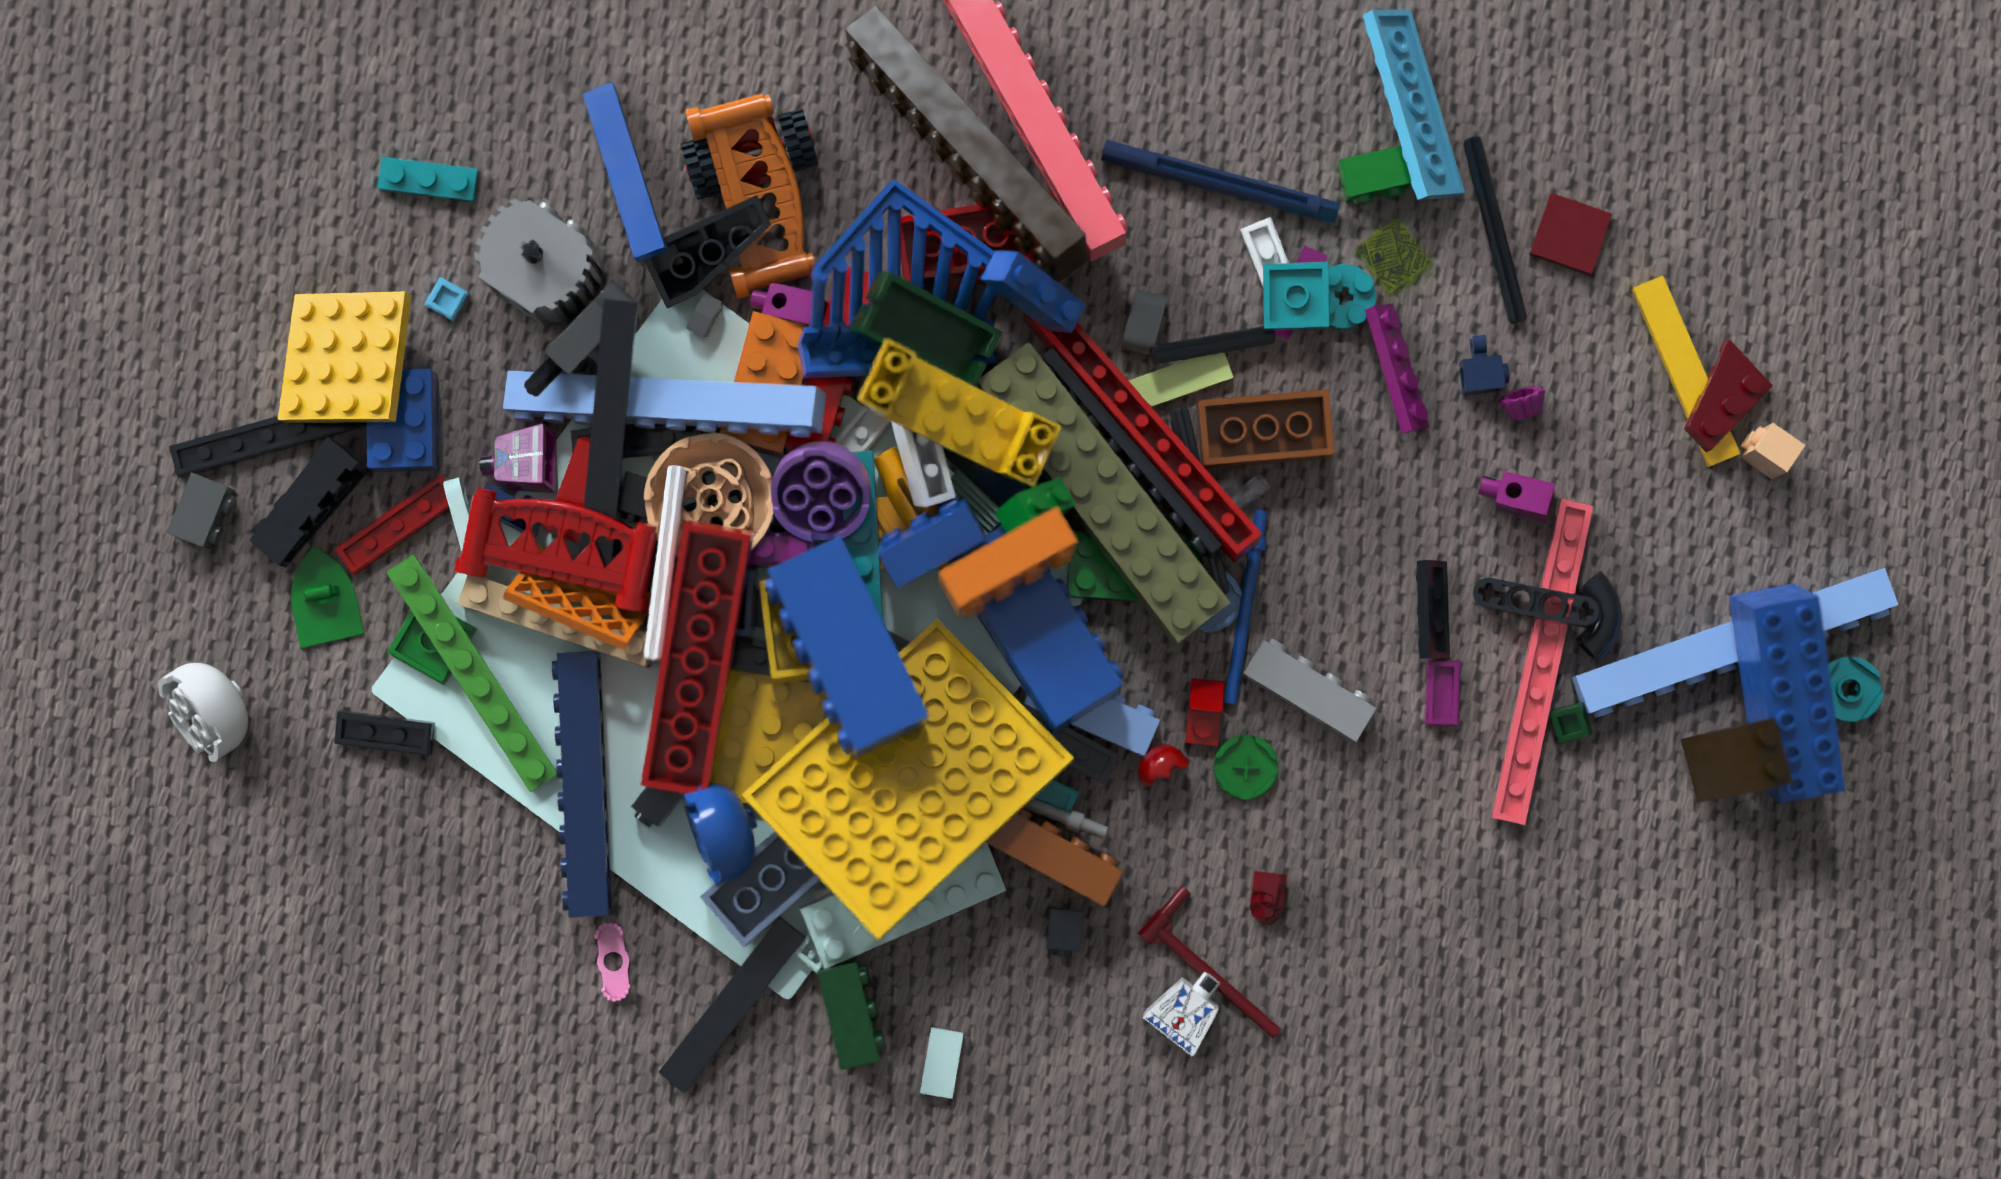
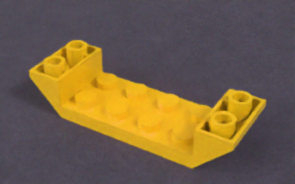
(958, 415)

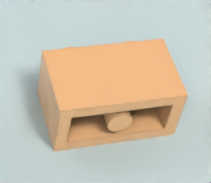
(1771, 450)

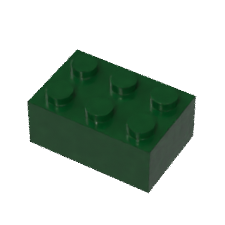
(852, 1014)

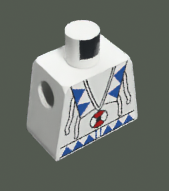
(1185, 1012)

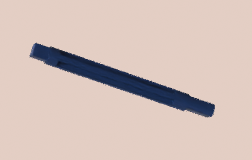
(1220, 181)

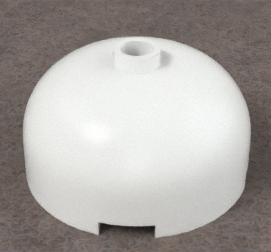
(211, 702)

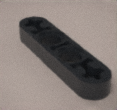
(1535, 607)

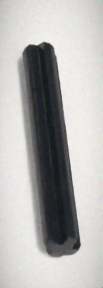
(1211, 344)

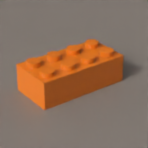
(769, 357)
(1007, 563)

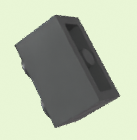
(202, 511)

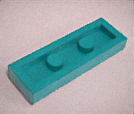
(428, 179)

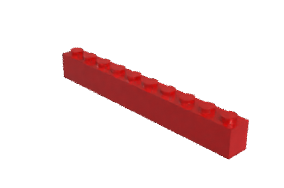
(1153, 438)

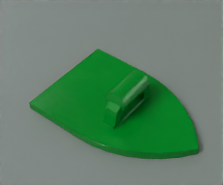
(323, 601)

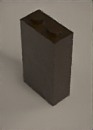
(1737, 760)

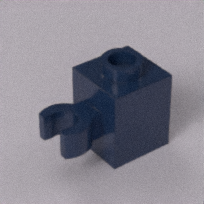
(1480, 372)

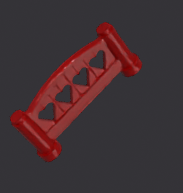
(487, 545)

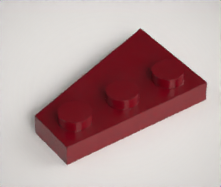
(1727, 397)

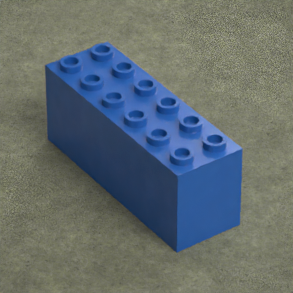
(1049, 647)
(845, 648)
(1789, 679)

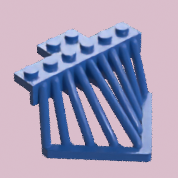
(835, 349)

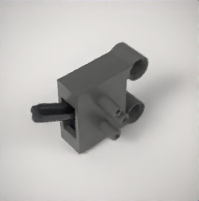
(575, 342)

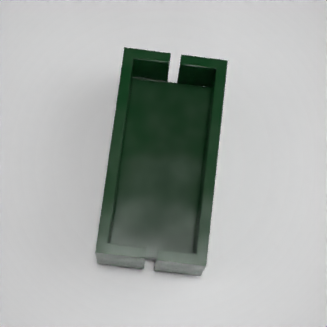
(925, 326)

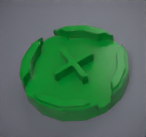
(1245, 767)

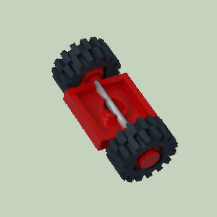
(797, 140)

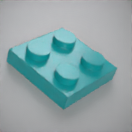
(1296, 296)

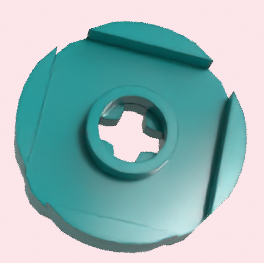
(1359, 286)
(1866, 685)

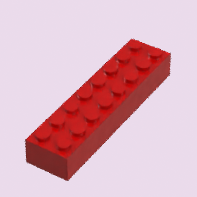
(697, 657)

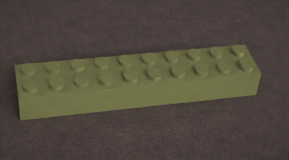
(1111, 501)

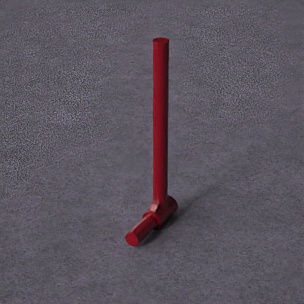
(1158, 930)

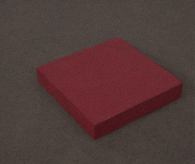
(1570, 234)

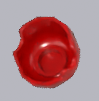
(1160, 762)

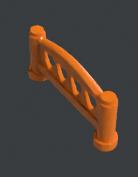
(723, 128)

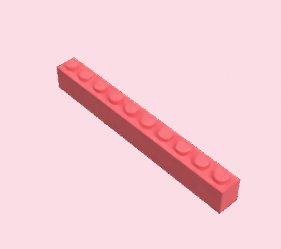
(1039, 123)

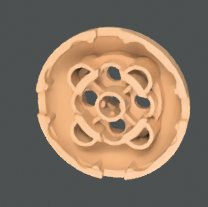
(735, 468)

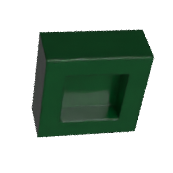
(1570, 722)

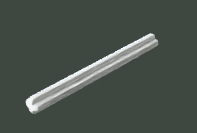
(665, 562)

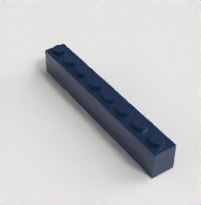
(584, 784)

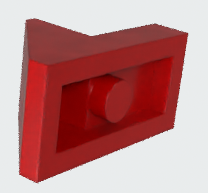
(1204, 712)

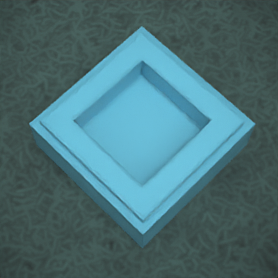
(447, 299)

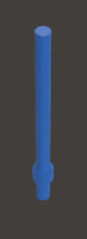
(1245, 611)

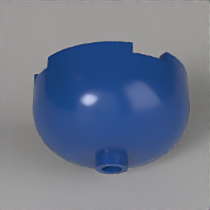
(721, 831)

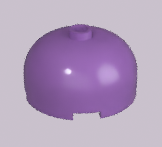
(811, 495)

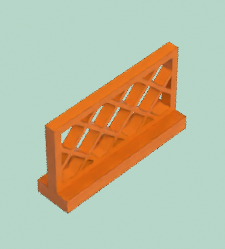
(595, 603)

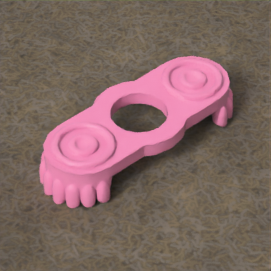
(615, 983)

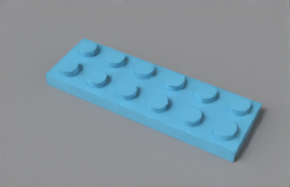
(1413, 104)

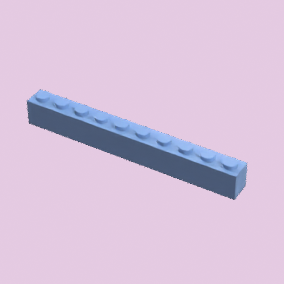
(677, 404)
(1716, 648)

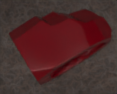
(1267, 896)

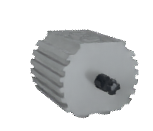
(539, 262)

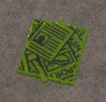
(1393, 255)

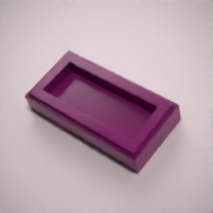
(1442, 693)

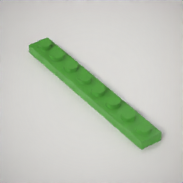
(472, 672)

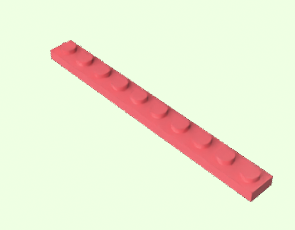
(1541, 666)

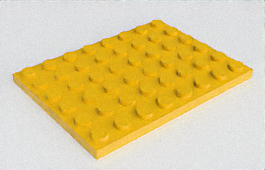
(920, 806)

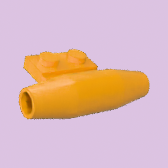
(898, 507)

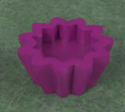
(1523, 402)

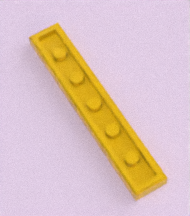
(1678, 355)

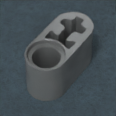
(1143, 322)

